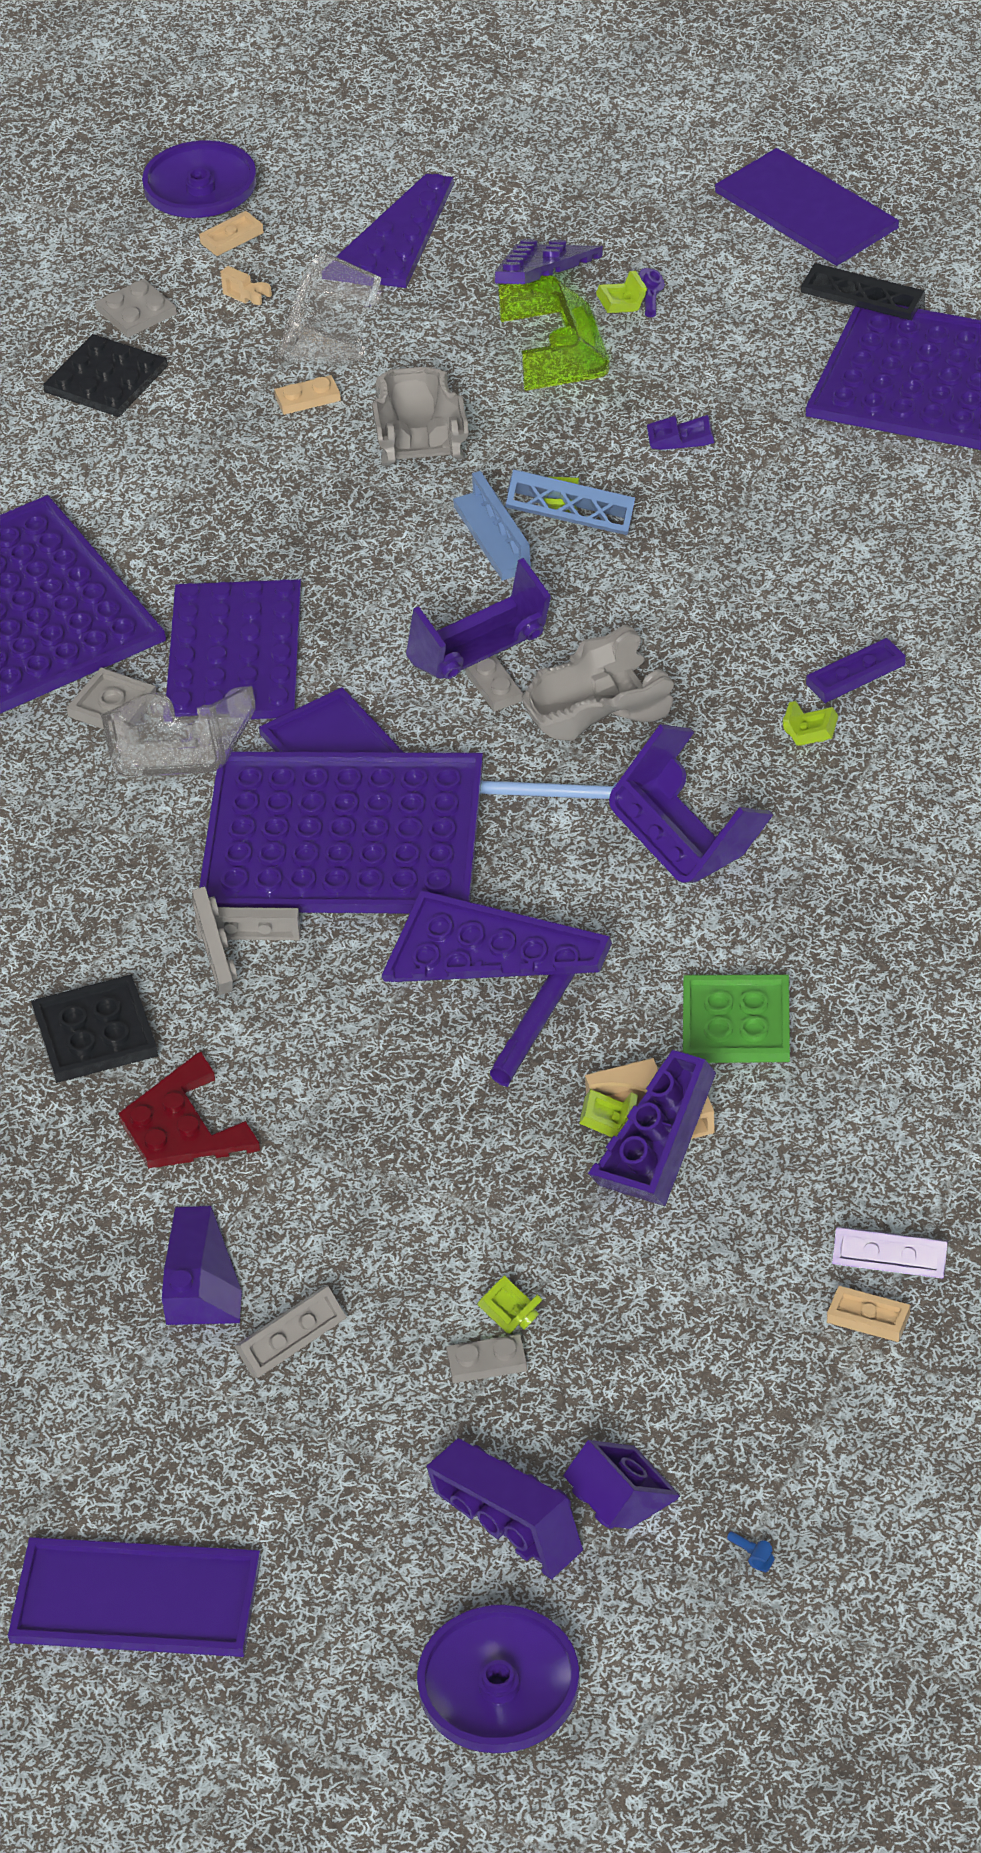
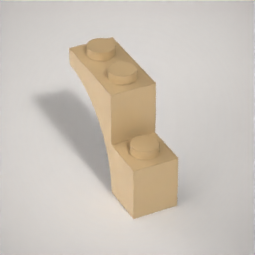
(635, 1078)

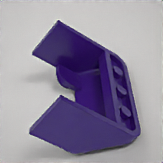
(483, 633)
(651, 810)

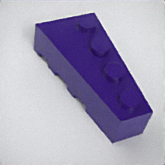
(658, 1131)
(508, 1504)

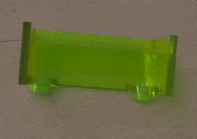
(573, 350)

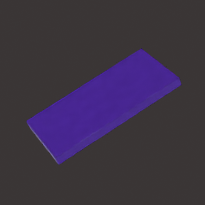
(807, 206)
(327, 725)
(135, 1597)

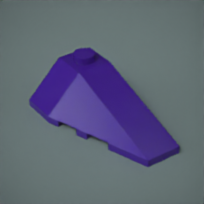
(199, 1272)

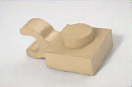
(239, 286)

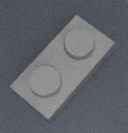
(494, 683)
(486, 1358)

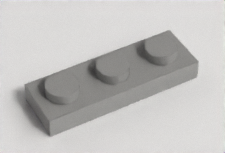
(258, 923)
(214, 940)
(290, 1332)

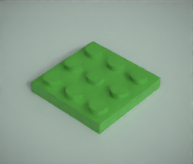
(736, 1018)

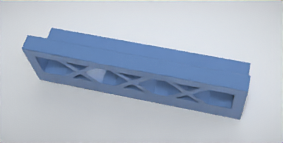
(583, 497)
(495, 535)

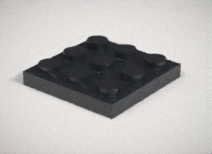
(105, 375)
(94, 1028)

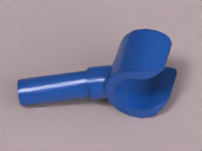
(760, 1553)

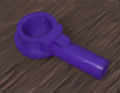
(654, 284)

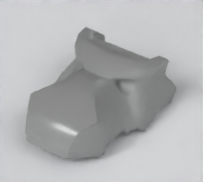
(418, 415)
(594, 685)

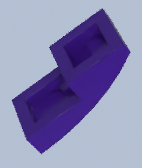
(672, 435)

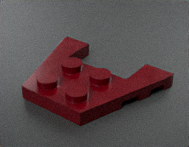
(168, 1126)

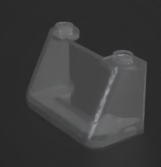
(329, 313)
(151, 741)

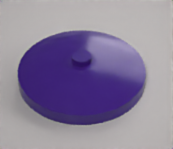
(199, 179)
(498, 1679)

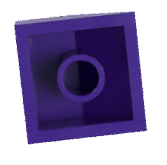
(618, 1484)

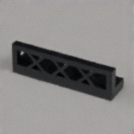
(863, 291)

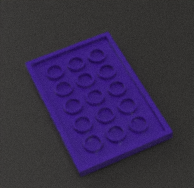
(233, 639)

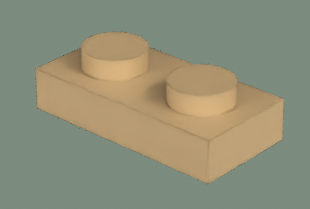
(231, 233)
(307, 394)
(868, 1313)

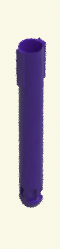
(529, 1028)

